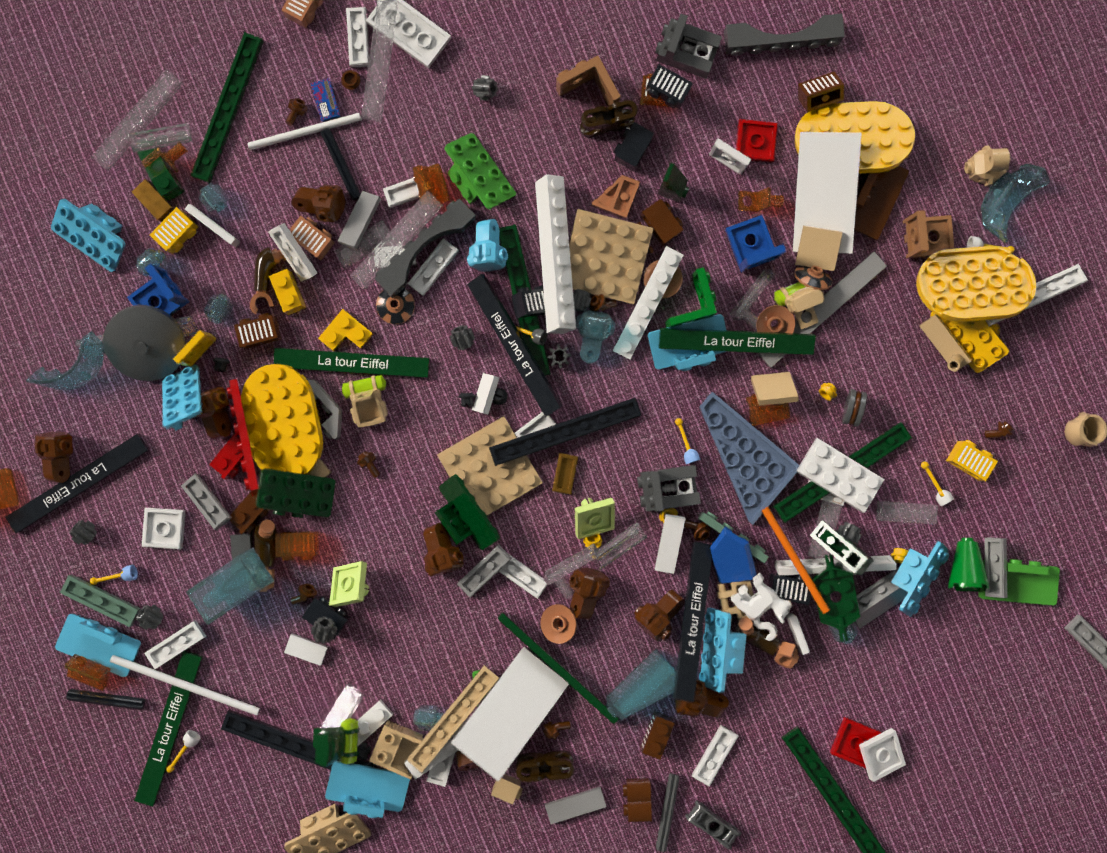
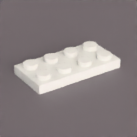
(416, 33)
(840, 475)

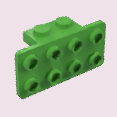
(477, 173)
(1029, 583)

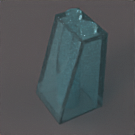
(230, 586)
(642, 687)

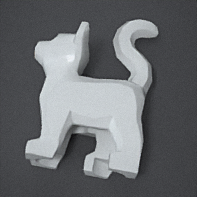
(759, 603)

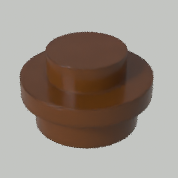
(350, 80)

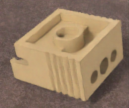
(395, 747)

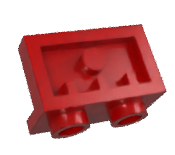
(228, 459)

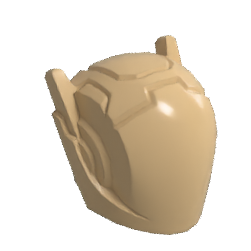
(1086, 430)

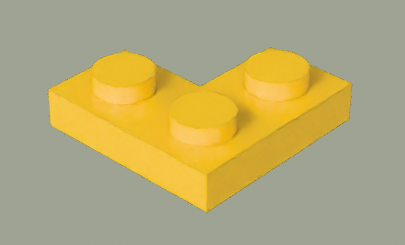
(345, 326)

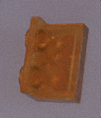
(431, 180)
(766, 413)

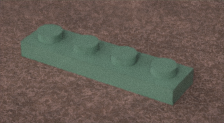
(710, 520)
(100, 600)

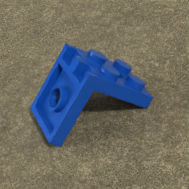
(757, 254)
(162, 287)

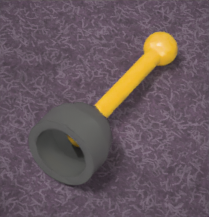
(538, 336)

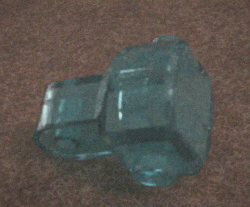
(594, 329)

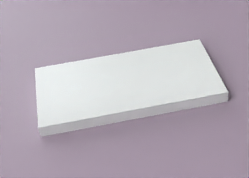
(827, 184)
(510, 714)

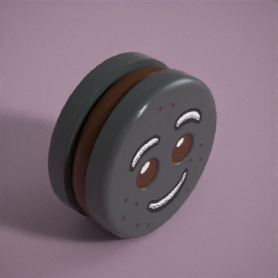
(854, 407)

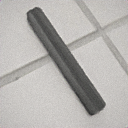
(667, 812)

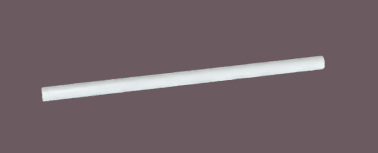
(185, 685)

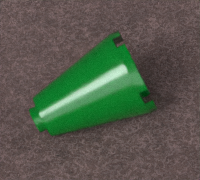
(968, 567)

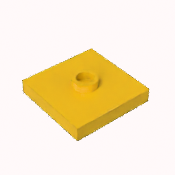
(194, 348)

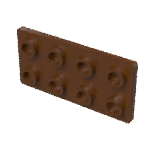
(876, 200)

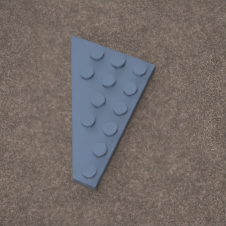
(752, 461)

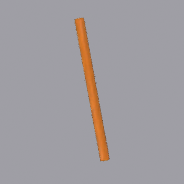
(795, 560)

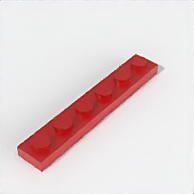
(244, 445)

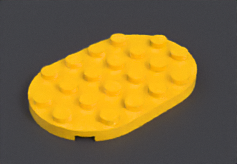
(884, 131)
(976, 284)
(282, 419)

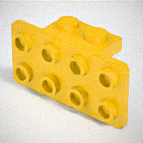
(979, 341)

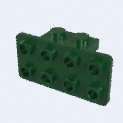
(295, 493)
(464, 516)

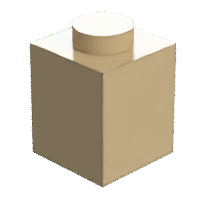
(507, 789)

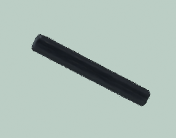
(340, 164)
(105, 699)

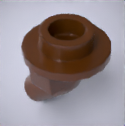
(297, 107)
(598, 303)
(1004, 429)
(366, 460)
(701, 530)
(306, 591)
(551, 729)

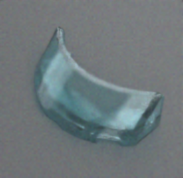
(1007, 194)
(83, 370)

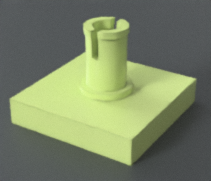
(594, 517)
(348, 584)

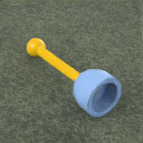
(690, 455)
(128, 573)

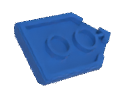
(732, 558)

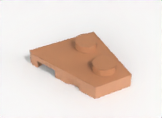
(618, 197)

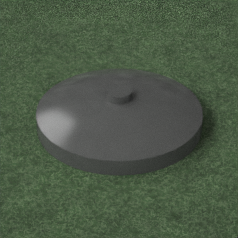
(143, 342)

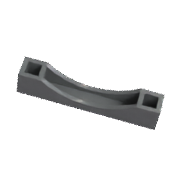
(745, 38)
(452, 221)

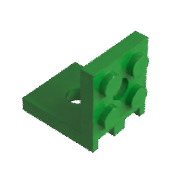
(706, 300)

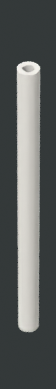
(304, 131)

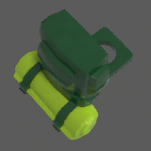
(336, 743)

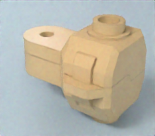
(988, 165)

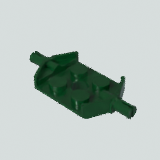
(846, 609)

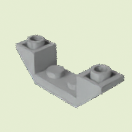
(333, 423)

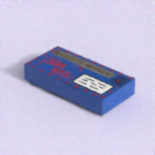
(325, 100)

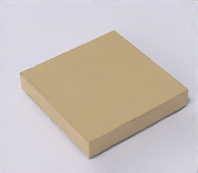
(818, 247)
(774, 388)

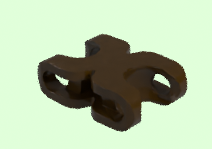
(608, 118)
(545, 766)

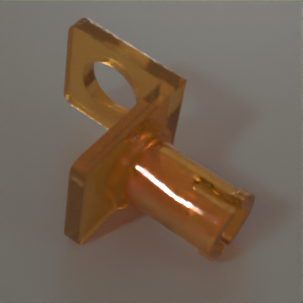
(170, 157)
(760, 200)

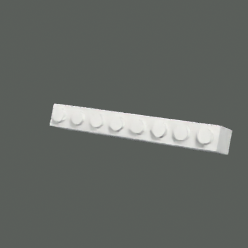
(555, 254)

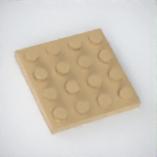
(608, 255)
(488, 483)

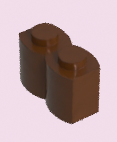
(638, 800)

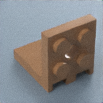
(584, 72)
(917, 234)

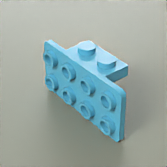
(90, 232)
(686, 359)
(181, 397)
(917, 574)
(96, 643)
(722, 650)
(366, 789)

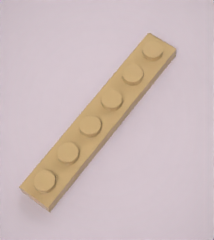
(452, 719)

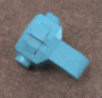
(486, 252)

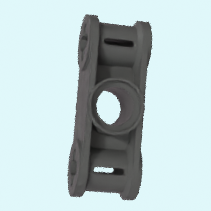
(702, 817)

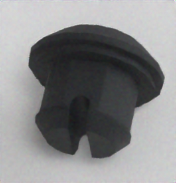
(220, 364)
(500, 396)
(466, 398)
(363, 751)

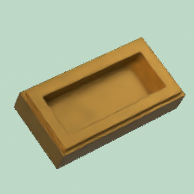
(152, 200)
(565, 473)

